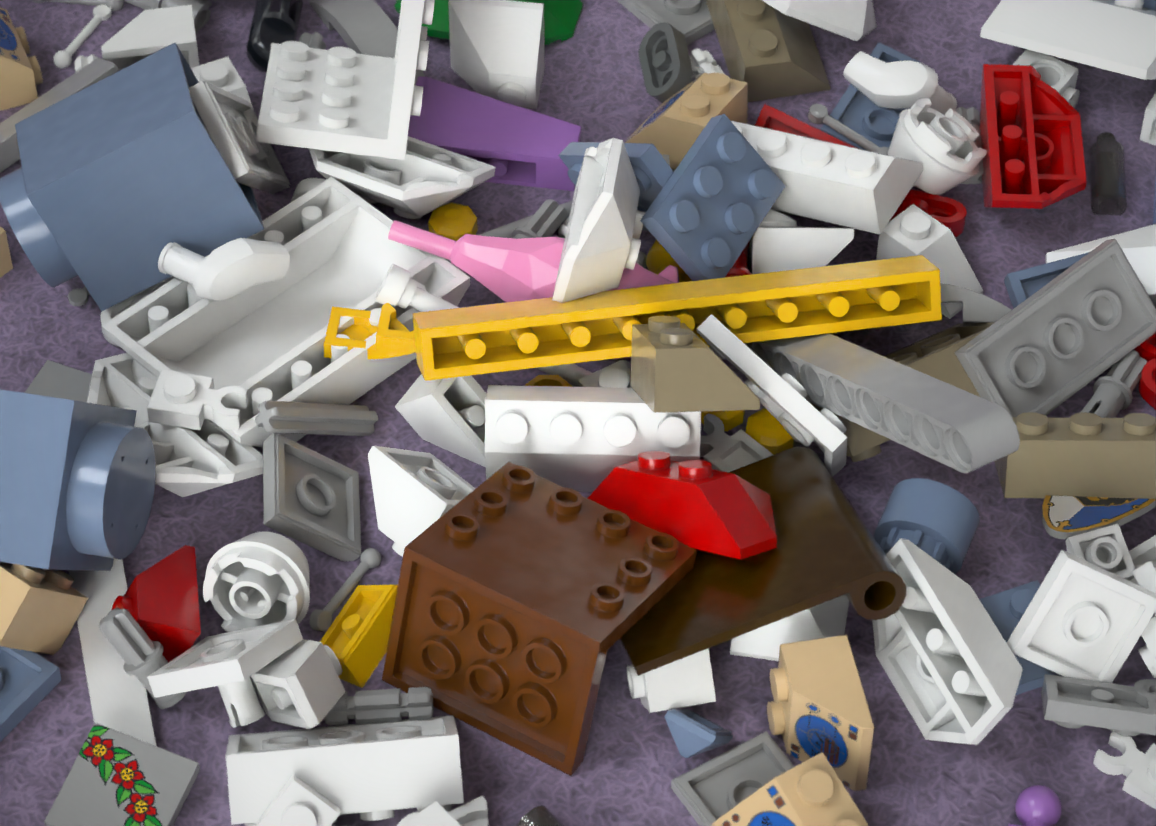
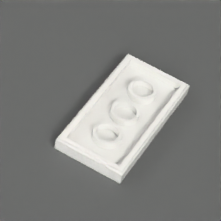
(234, 131)

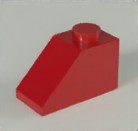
(167, 602)

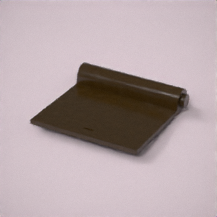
(818, 557)

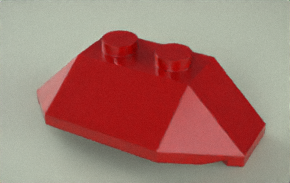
(1029, 140)
(692, 503)

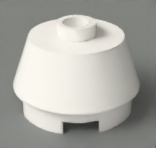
(938, 142)
(258, 581)

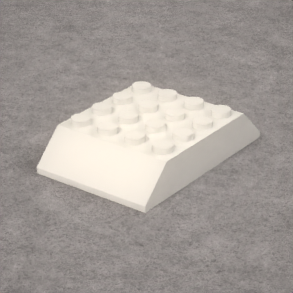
(277, 330)

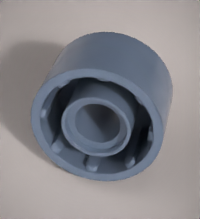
(931, 518)

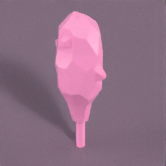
(513, 266)

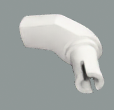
(897, 83)
(227, 268)

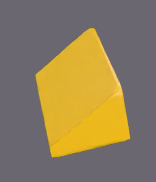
(362, 631)

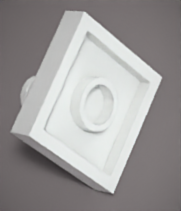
(1082, 621)
(229, 663)

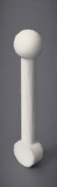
(63, 59)

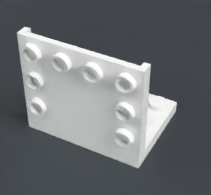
(345, 97)

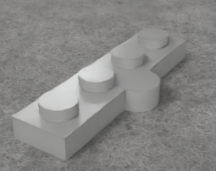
(1100, 704)

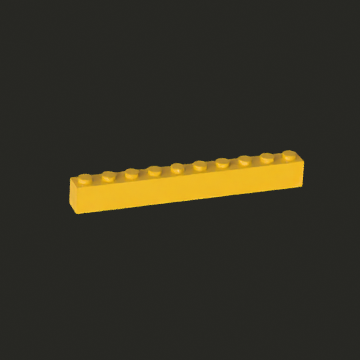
(750, 306)

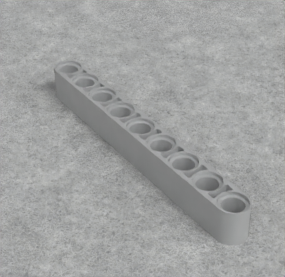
(895, 400)

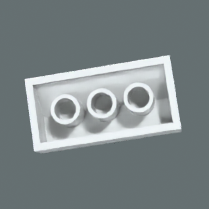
(1090, 32)
(833, 179)
(580, 432)
(353, 765)

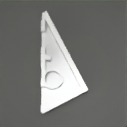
(781, 396)

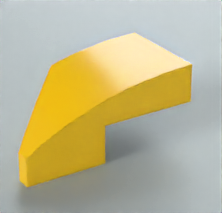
(391, 338)

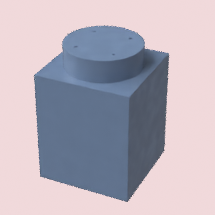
(120, 179)
(71, 482)

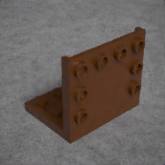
(517, 605)

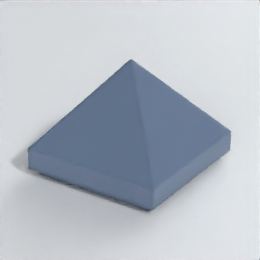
(695, 733)

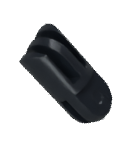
(271, 26)

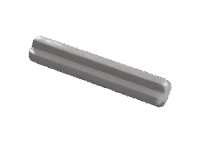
(316, 418)

